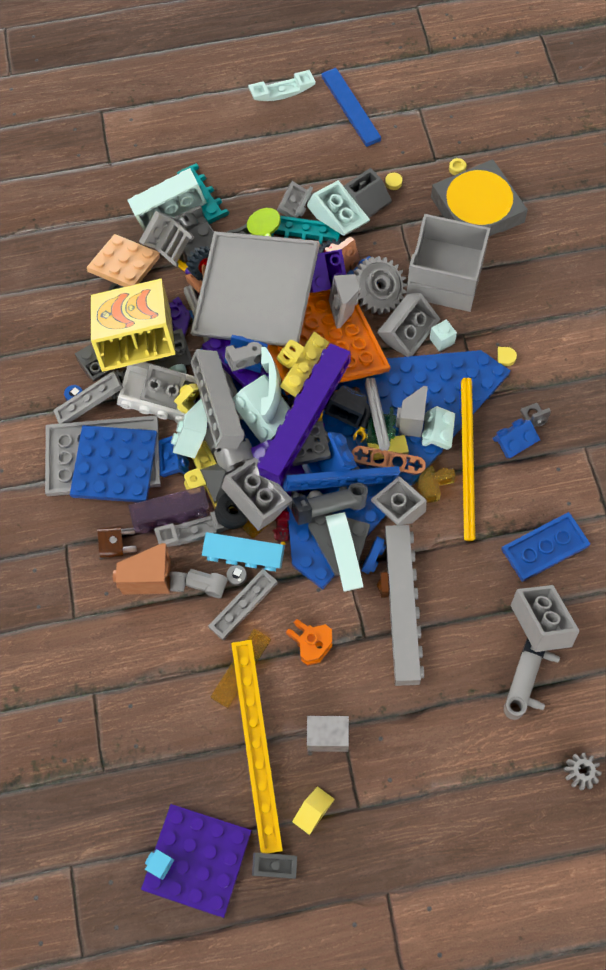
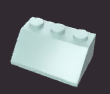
(249, 407)

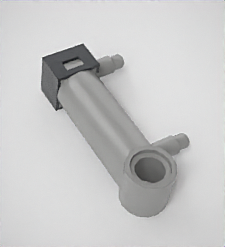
(524, 680)

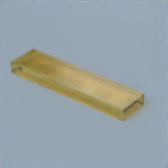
(227, 687)

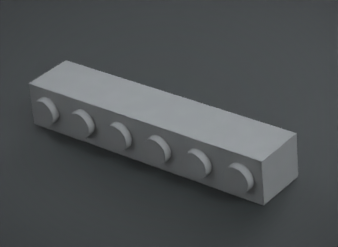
(217, 399)

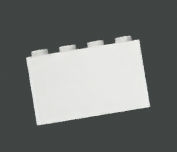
(132, 388)

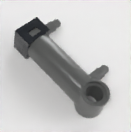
(305, 509)

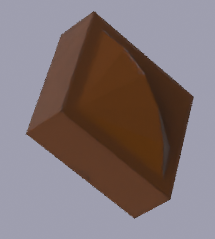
(383, 585)

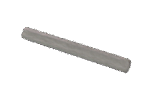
(377, 414)

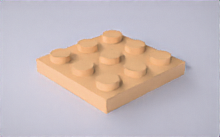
(123, 261)

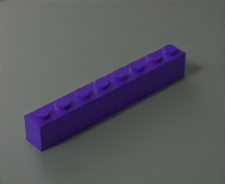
(304, 413)

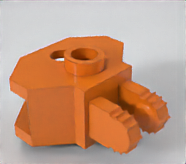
(310, 640)

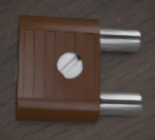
(111, 541)

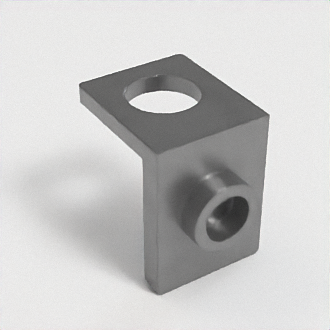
(538, 418)

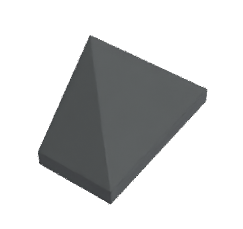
(214, 478)

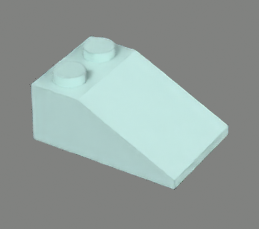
(337, 209)
(190, 431)

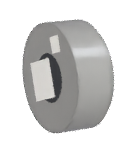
(236, 575)

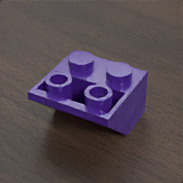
(327, 266)

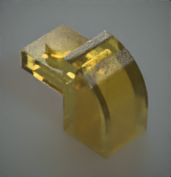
(430, 481)

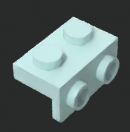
(438, 428)

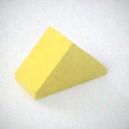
(313, 810)

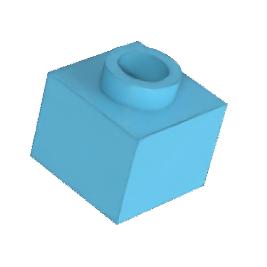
(158, 864)

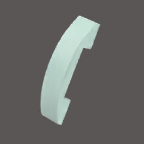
(284, 89)
(270, 404)
(344, 551)

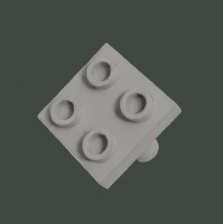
(162, 386)

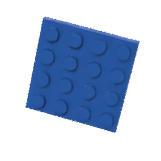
(114, 464)

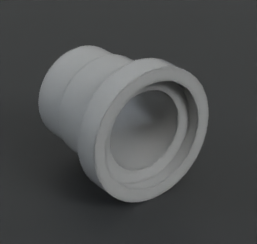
(177, 581)

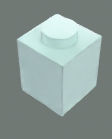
(443, 335)

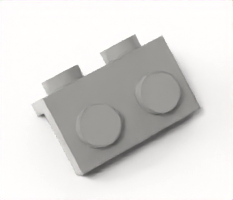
(294, 200)

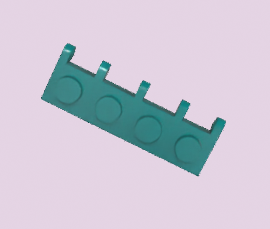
(211, 209)
(306, 229)

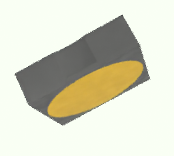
(480, 198)

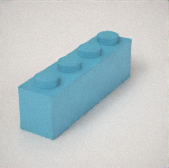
(243, 550)

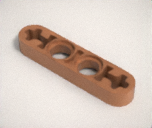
(388, 457)

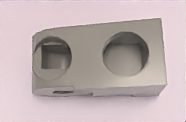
(243, 356)

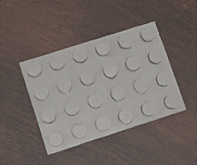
(63, 444)

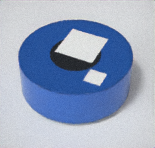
(72, 391)

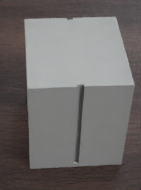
(448, 262)

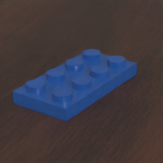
(545, 546)

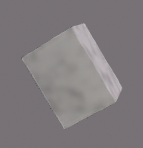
(328, 733)

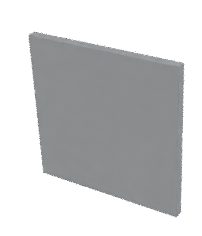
(255, 288)

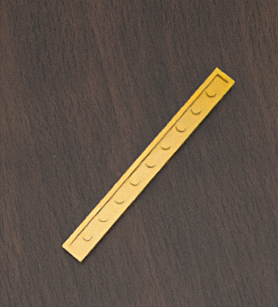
(256, 748)

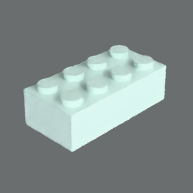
(169, 197)

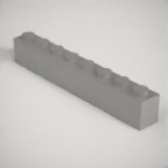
(402, 606)

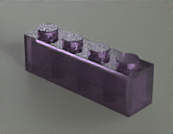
(169, 509)

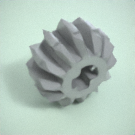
(583, 779)

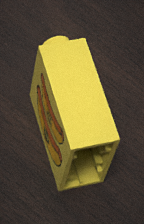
(131, 325)

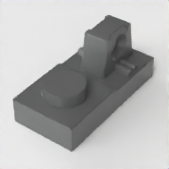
(274, 865)

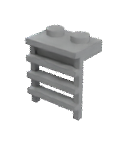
(160, 233)

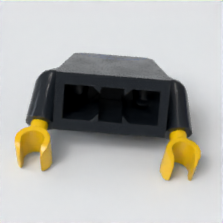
(349, 407)

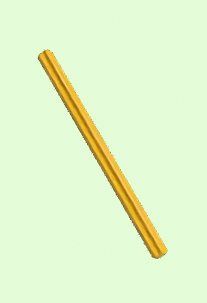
(468, 459)

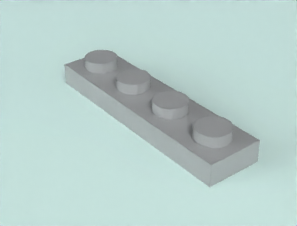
(88, 398)
(242, 604)

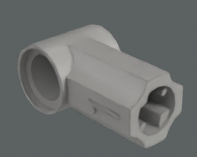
(211, 584)

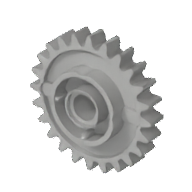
(391, 285)

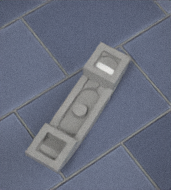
(188, 531)

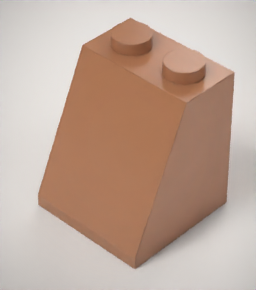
(145, 572)

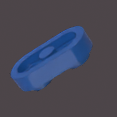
(376, 549)

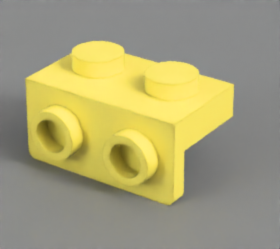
(188, 394)

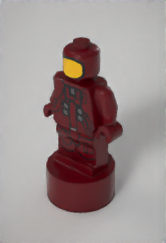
(282, 533)

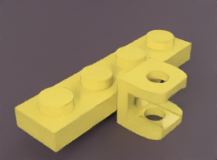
(300, 361)
(194, 477)

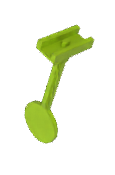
(264, 222)

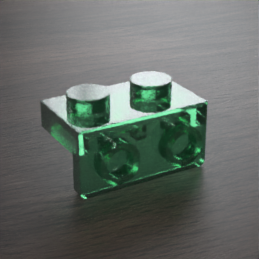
(390, 420)

